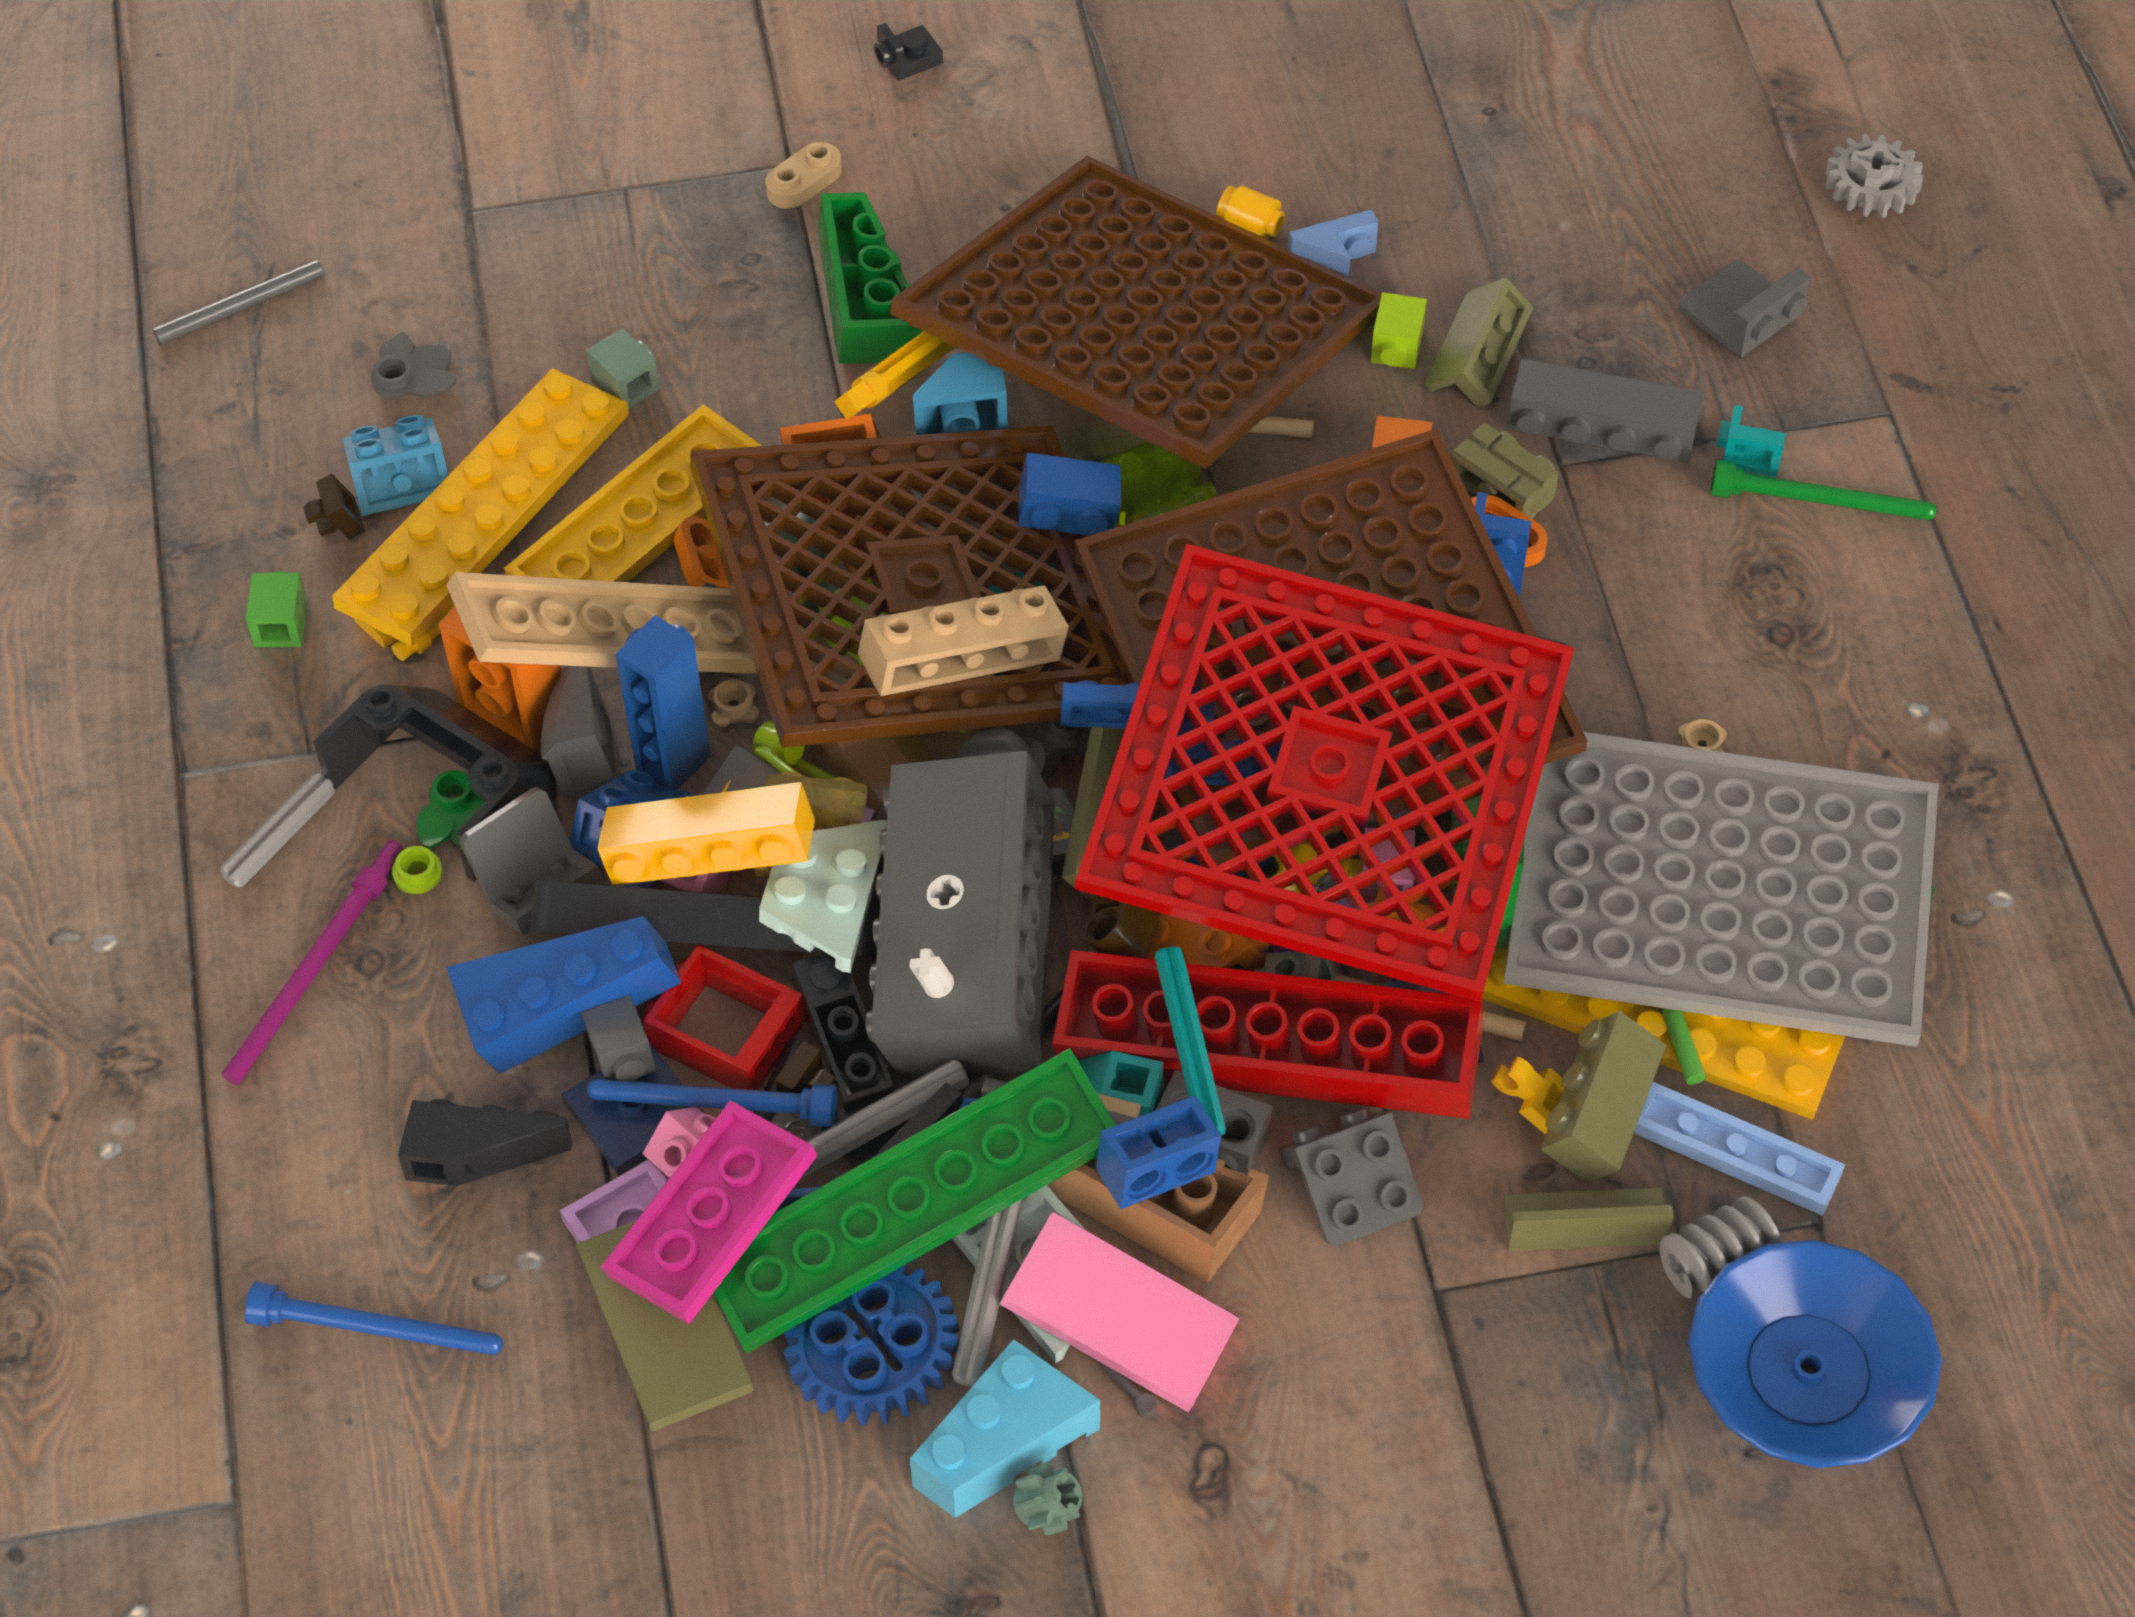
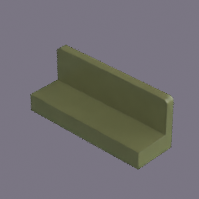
(1481, 341)
(1586, 1219)

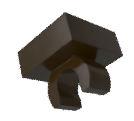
(334, 509)
(803, 1071)

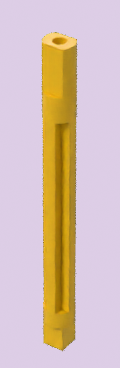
(892, 373)

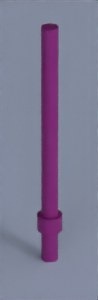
(366, 887)

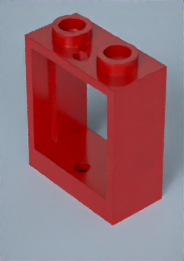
(762, 1050)

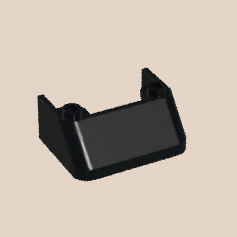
(496, 762)

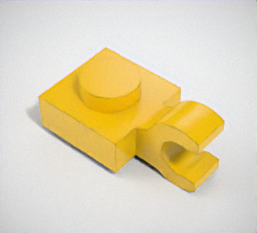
(1538, 1090)

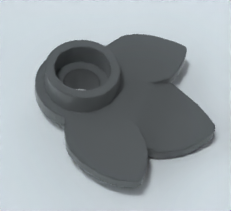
(412, 369)

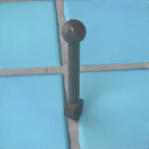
(1145, 1402)

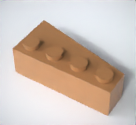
(1187, 1225)

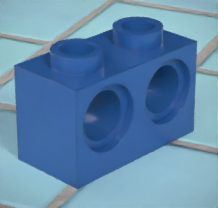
(1158, 1152)

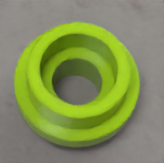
(417, 859)

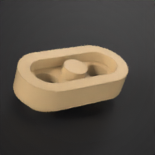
(807, 175)

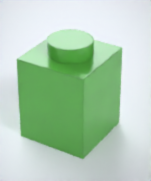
(276, 609)

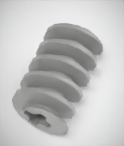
(1715, 1242)

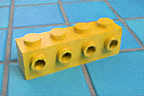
(706, 834)

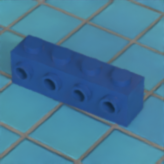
(663, 702)

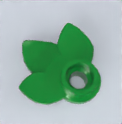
(446, 815)

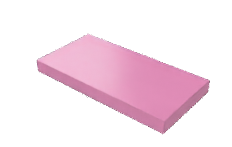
(1119, 1311)

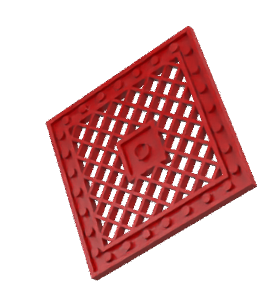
(1328, 770)

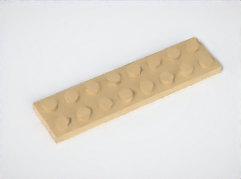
(591, 619)

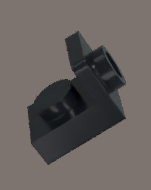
(907, 52)

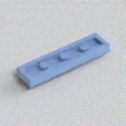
(1739, 1149)

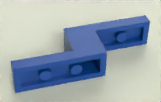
(1110, 707)

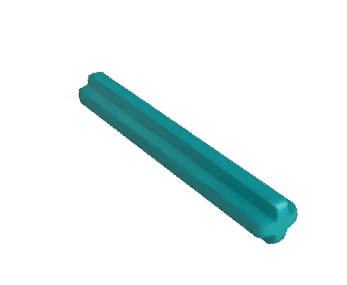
(1188, 1032)

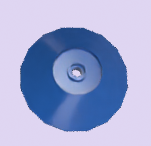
(1821, 1310)

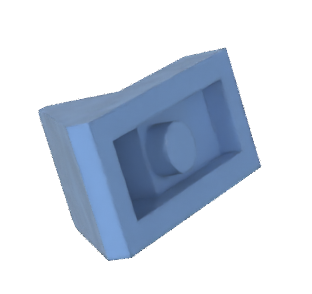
(1337, 241)

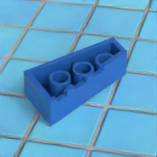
(536, 993)

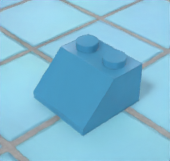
(961, 398)

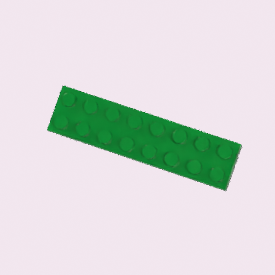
(913, 1198)

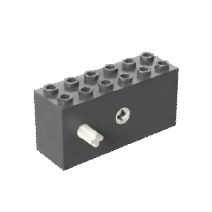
(963, 916)

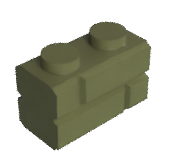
(1502, 468)

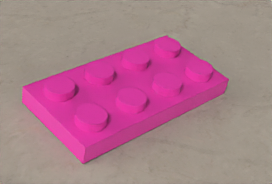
(709, 1211)

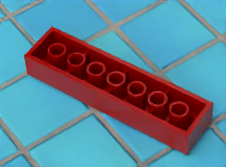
(1284, 1033)

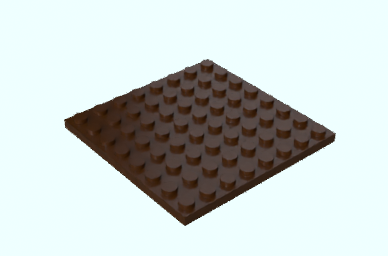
(1141, 309)
(1367, 521)

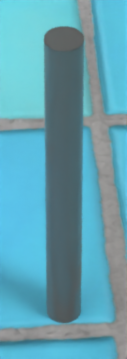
(238, 302)

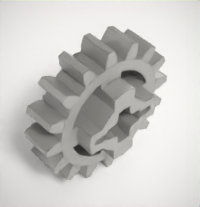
(1874, 175)

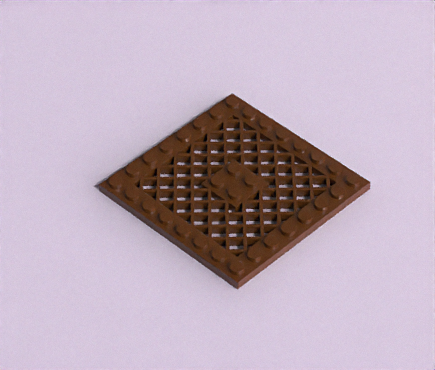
(907, 574)

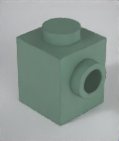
(623, 368)

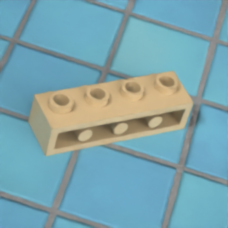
(962, 640)

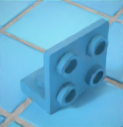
(395, 463)

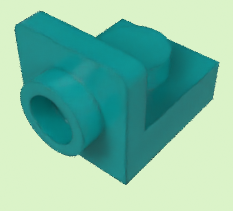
(1751, 447)

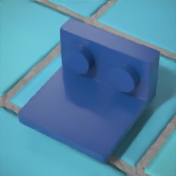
(625, 789)

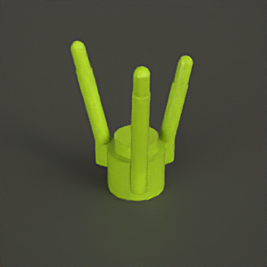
(768, 748)

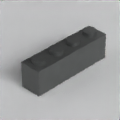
(1605, 410)

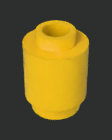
(1251, 211)

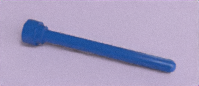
(813, 1104)
(269, 1305)

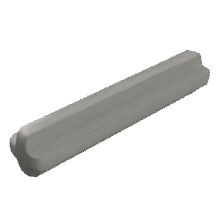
(277, 830)

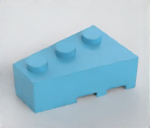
(1000, 1428)

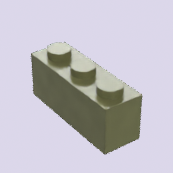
(1602, 1096)

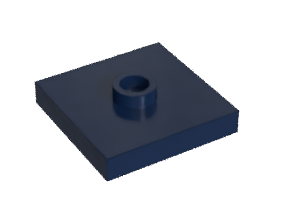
(619, 1127)

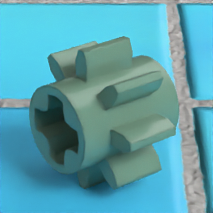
(1047, 1498)

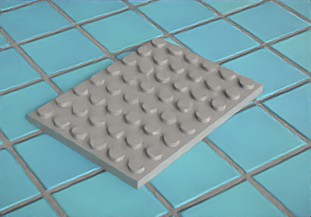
(1729, 888)

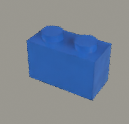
(1069, 495)

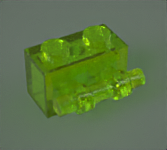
(1156, 482)

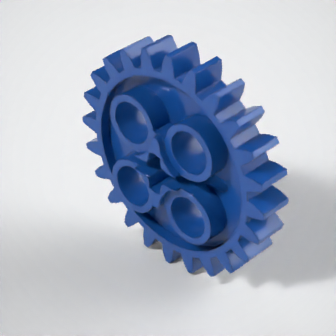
(832, 1369)

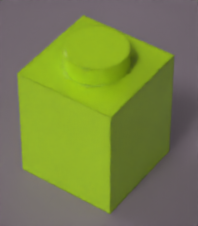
(1398, 330)

